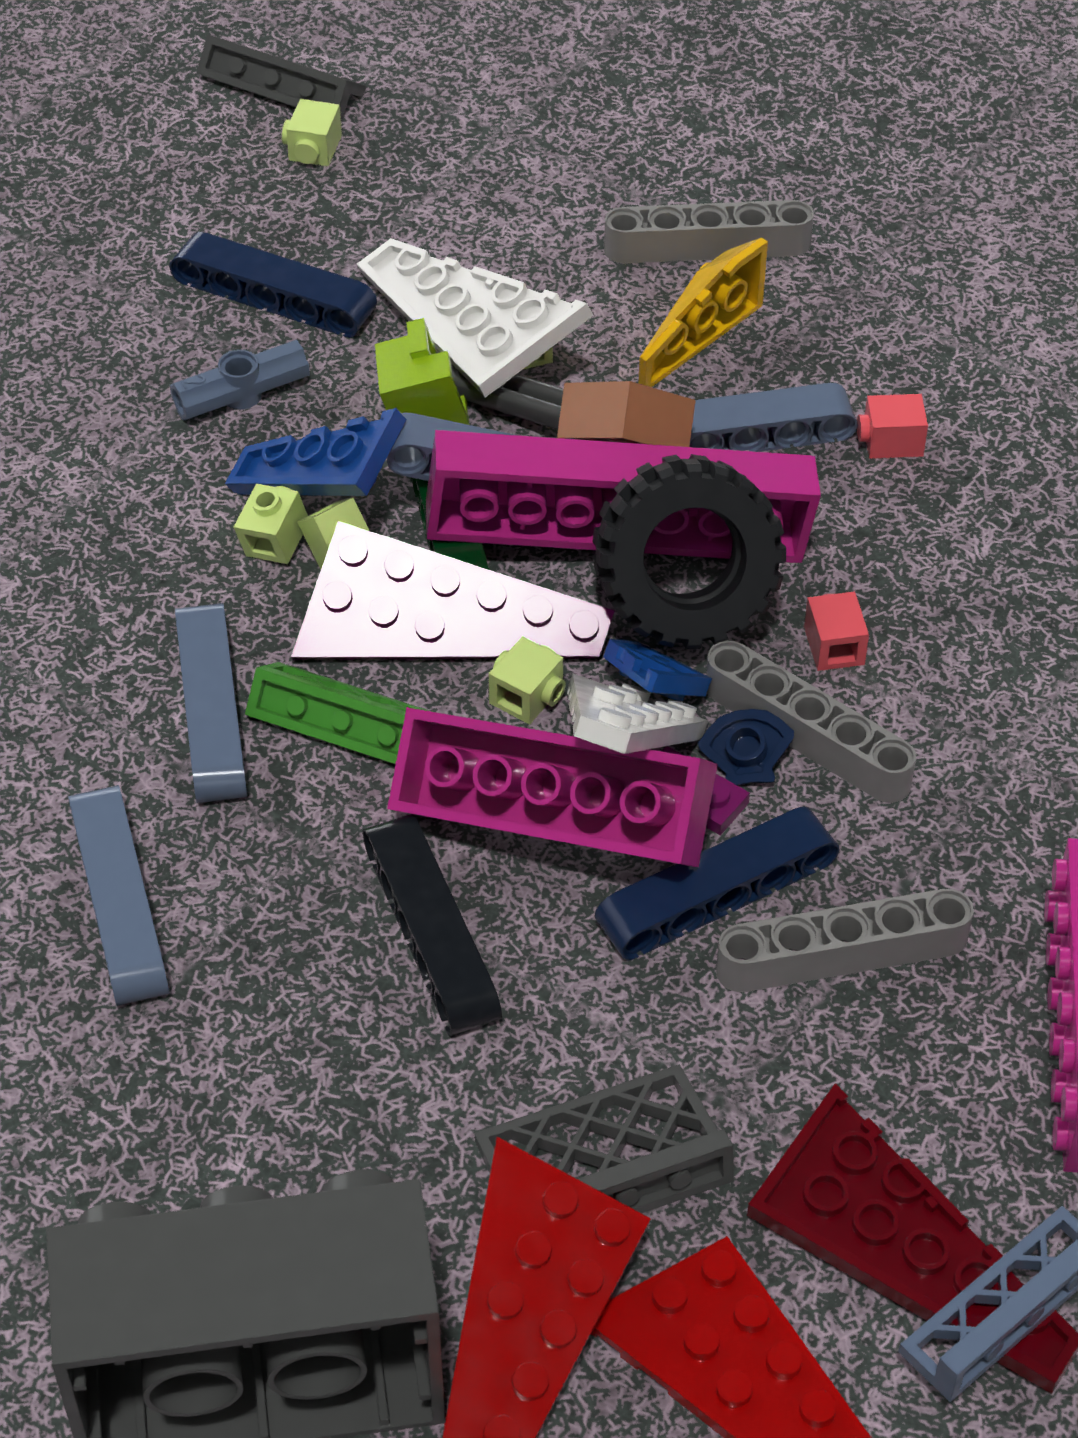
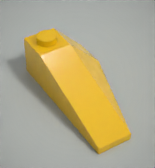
(710, 306)

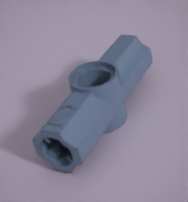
(239, 379)

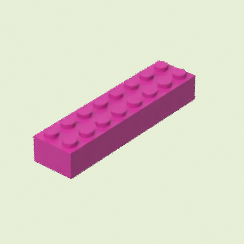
(555, 487)

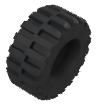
(726, 601)

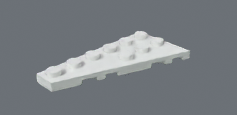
(476, 315)

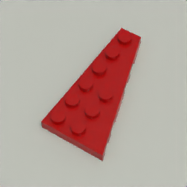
(534, 1294)
(726, 1350)

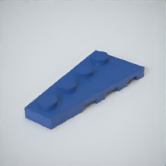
(322, 461)

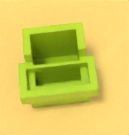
(418, 377)

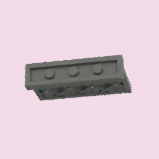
(645, 1183)

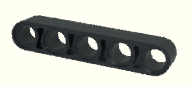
(433, 923)

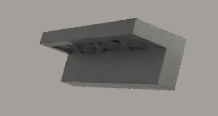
(273, 75)

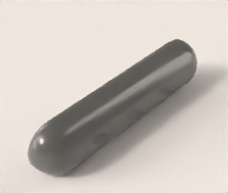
(517, 397)

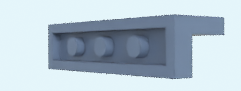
(1013, 1319)

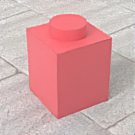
(893, 426)
(836, 631)

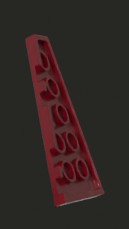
(892, 1229)

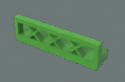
(328, 710)

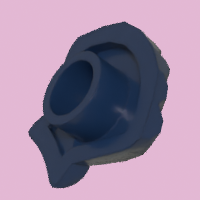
(747, 745)

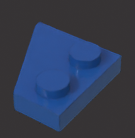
(655, 670)

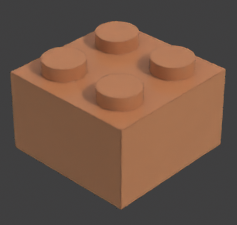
(625, 414)

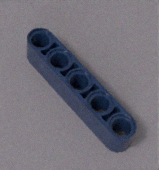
(274, 283)
(727, 878)

